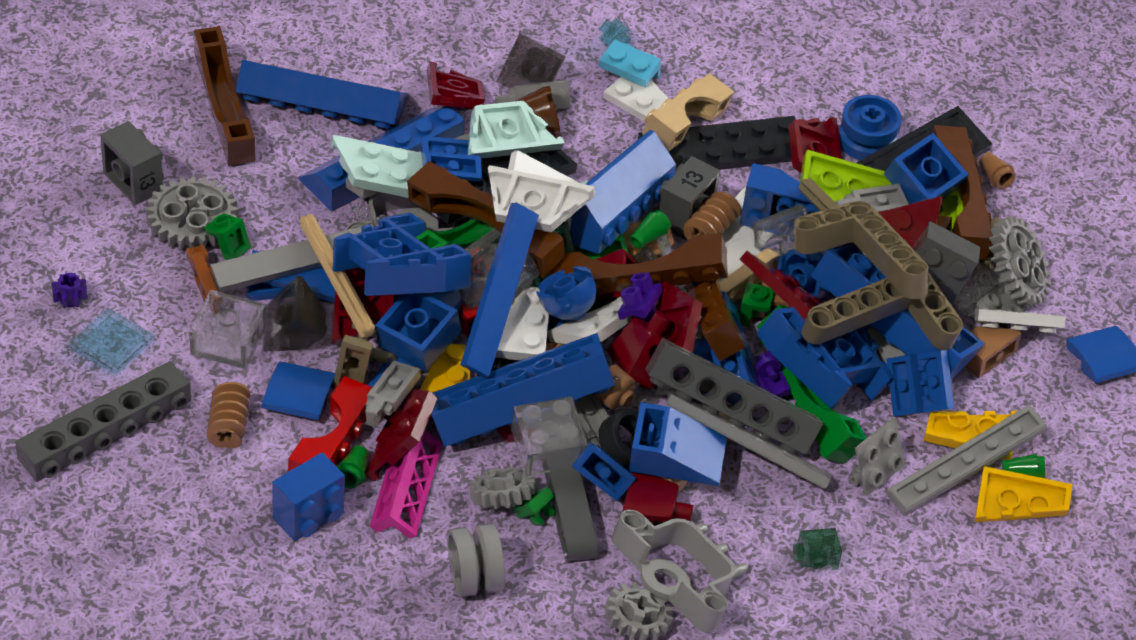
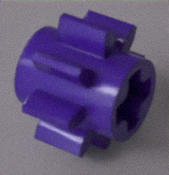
(69, 290)

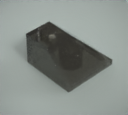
(530, 63)
(294, 318)

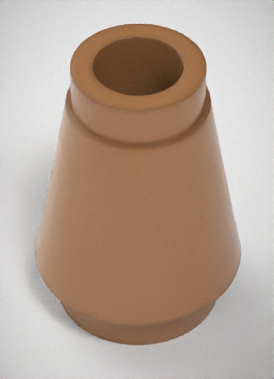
(998, 171)

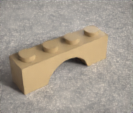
(703, 99)

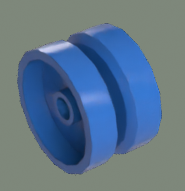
(868, 125)

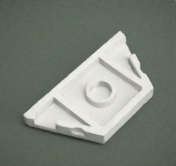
(547, 196)

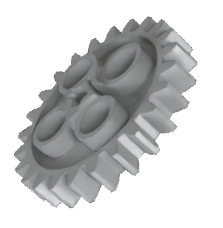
(186, 208)
(1020, 261)

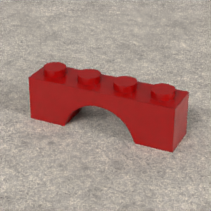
(348, 408)

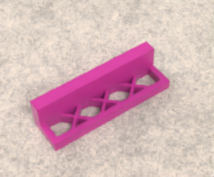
(396, 482)

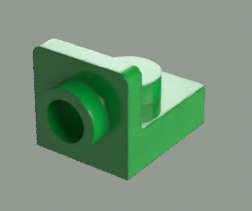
(230, 235)
(755, 299)

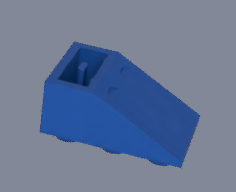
(770, 192)
(676, 446)

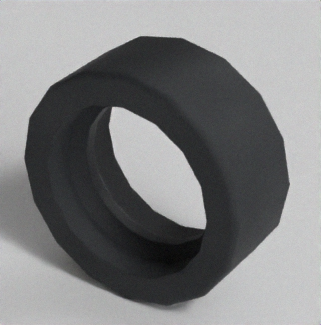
(610, 438)

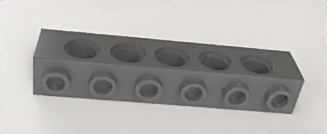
(670, 356)
(103, 421)

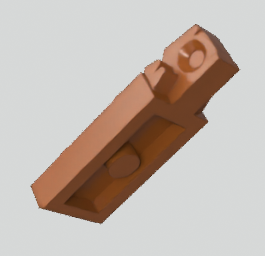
(198, 259)

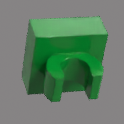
(537, 503)

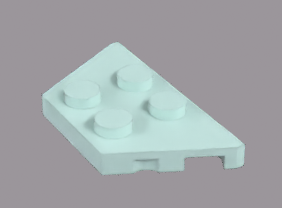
(506, 128)
(377, 165)

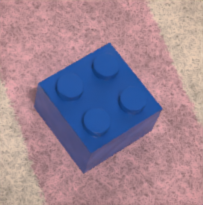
(926, 171)
(418, 329)
(308, 497)

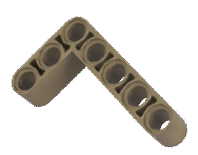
(875, 238)
(879, 301)

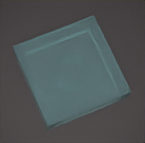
(111, 341)

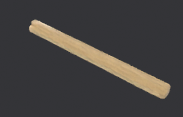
(338, 279)

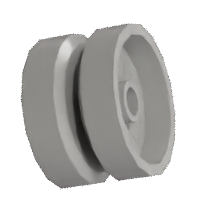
(476, 559)

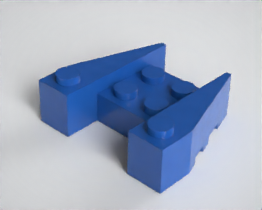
(400, 262)
(827, 367)

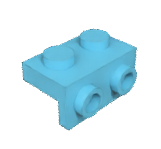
(630, 63)

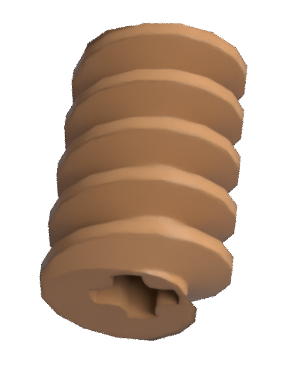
(713, 216)
(228, 414)

